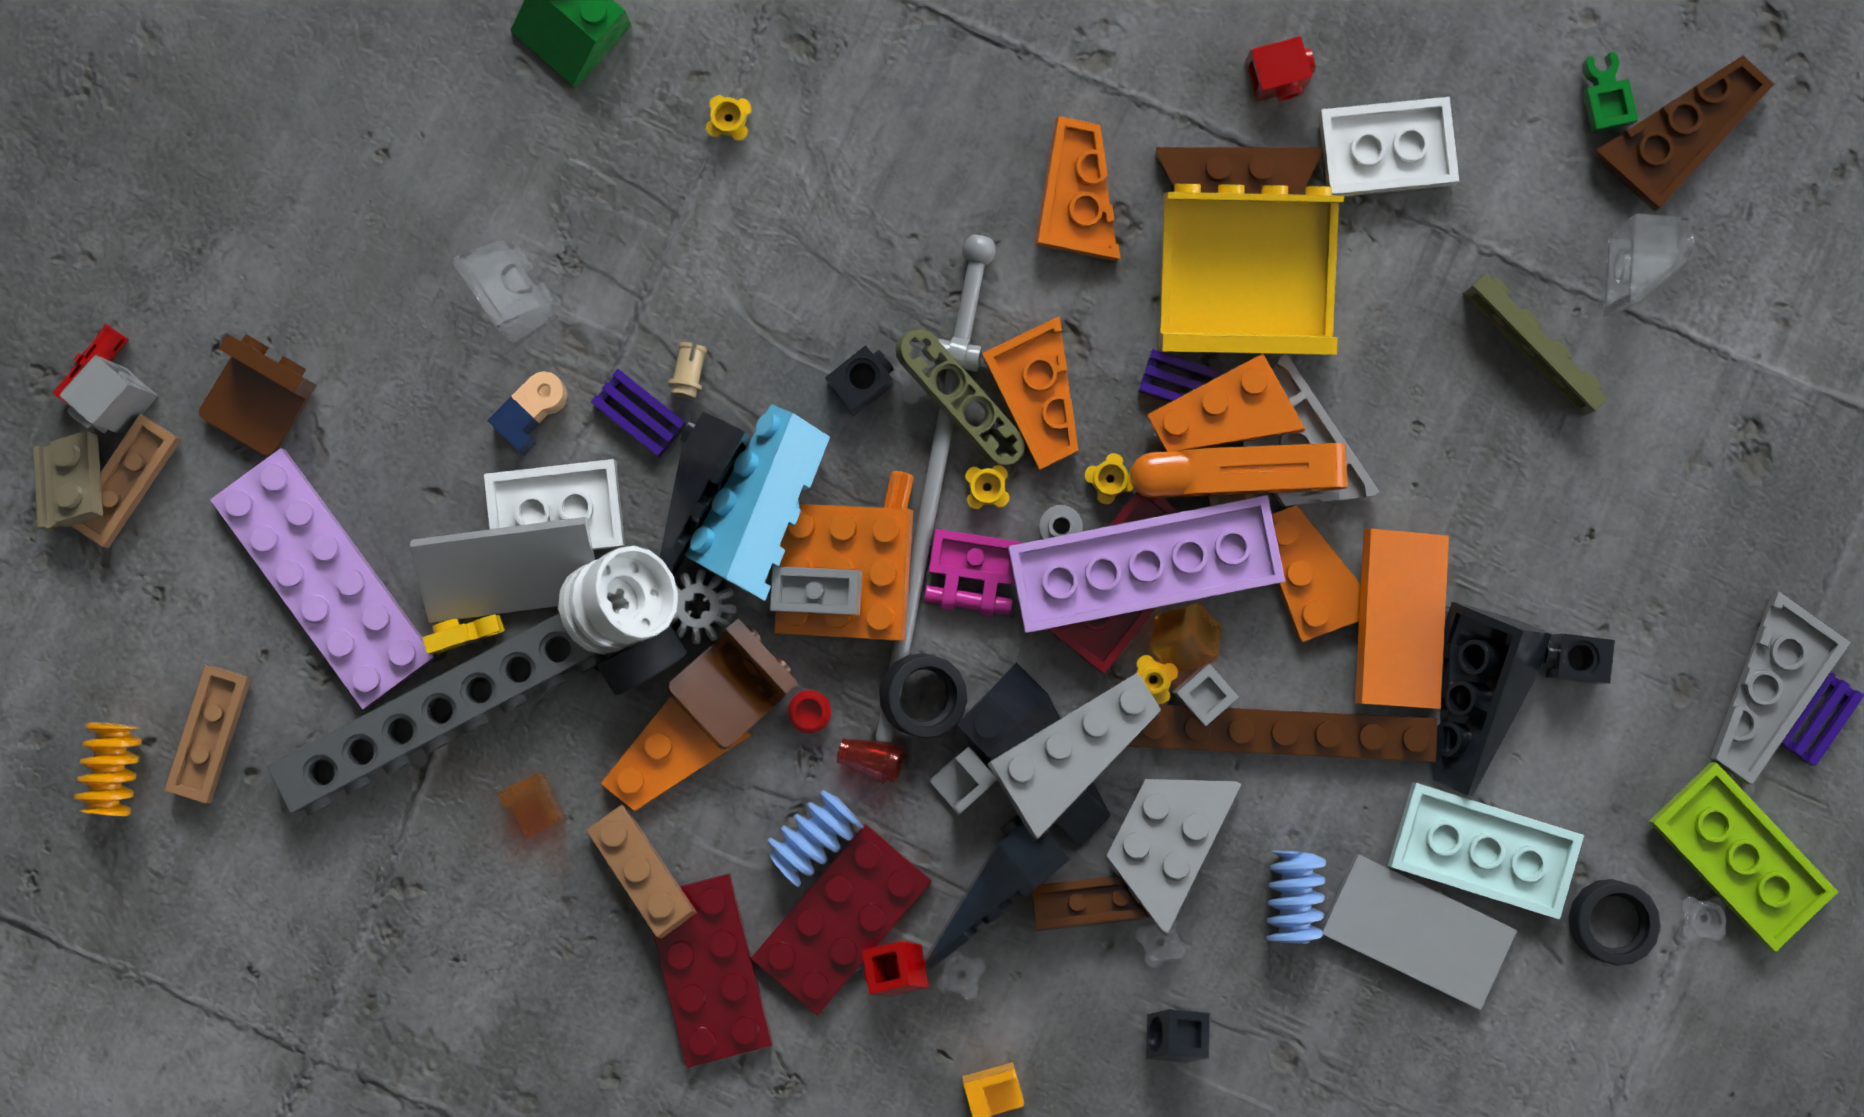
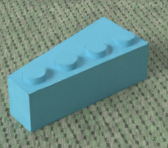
(759, 501)

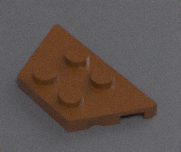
(1239, 166)

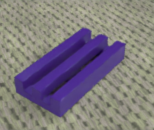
(1178, 363)
(610, 389)
(1833, 727)

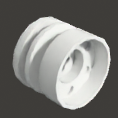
(618, 600)

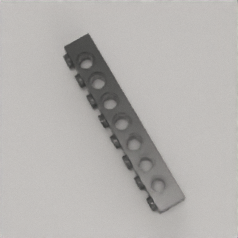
(298, 772)

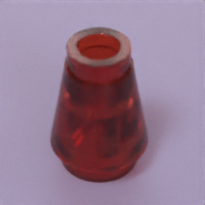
(872, 758)

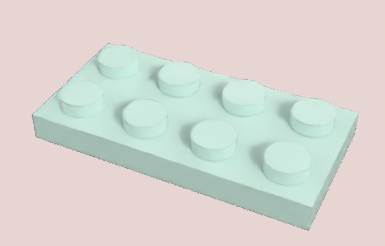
(1486, 850)

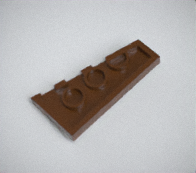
(1677, 138)

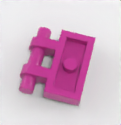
(971, 558)

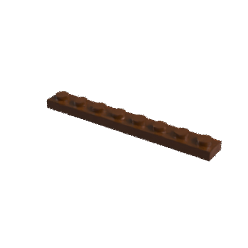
(1293, 734)

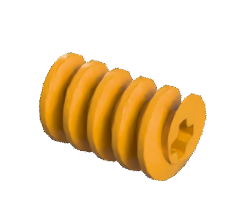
(108, 769)

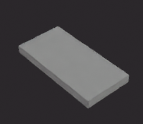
(499, 568)
(1418, 931)

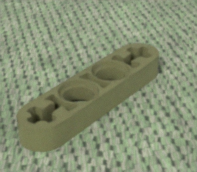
(964, 393)

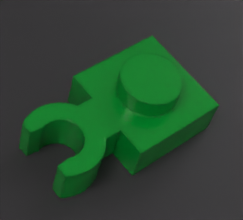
(1608, 101)

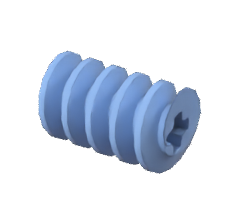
(812, 837)
(1296, 897)

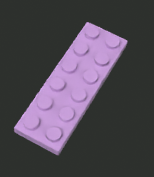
(1146, 564)
(323, 578)

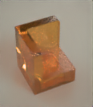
(1186, 637)
(533, 804)

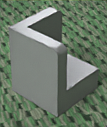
(1205, 694)
(963, 780)

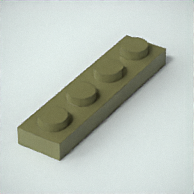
(1547, 356)

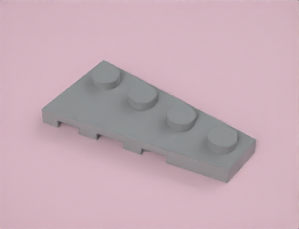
(1066, 757)

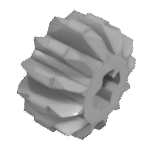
(708, 618)

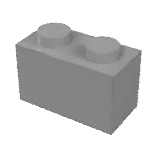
(107, 396)

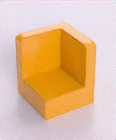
(993, 1091)

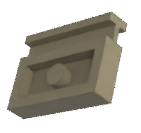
(68, 481)

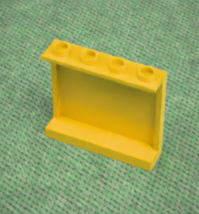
(1248, 270)

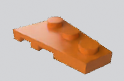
(1036, 391)
(1317, 584)

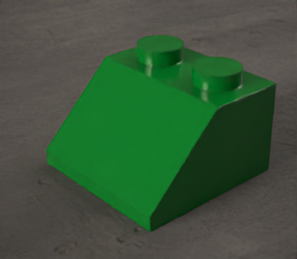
(570, 33)

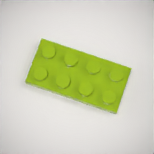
(1743, 856)

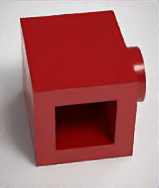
(1280, 69)
(895, 969)

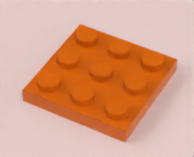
(853, 539)

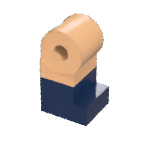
(528, 407)

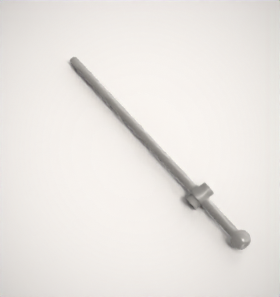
(978, 252)

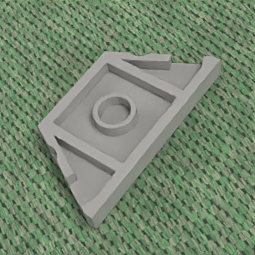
(1318, 430)
(1168, 841)

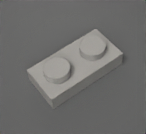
(816, 590)

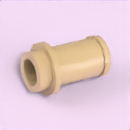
(687, 373)

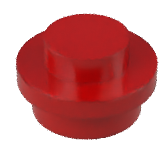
(809, 711)

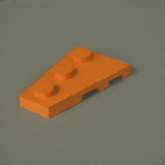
(1075, 195)
(1228, 409)
(662, 757)

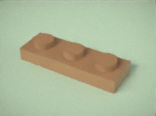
(129, 477)
(208, 734)
(641, 871)

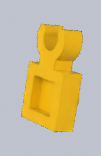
(451, 635)

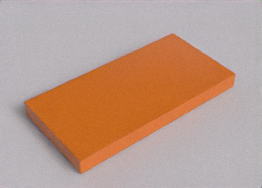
(1401, 619)

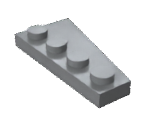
(1778, 681)

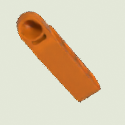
(1241, 470)

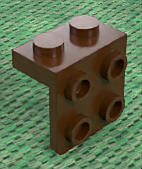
(256, 395)
(732, 685)

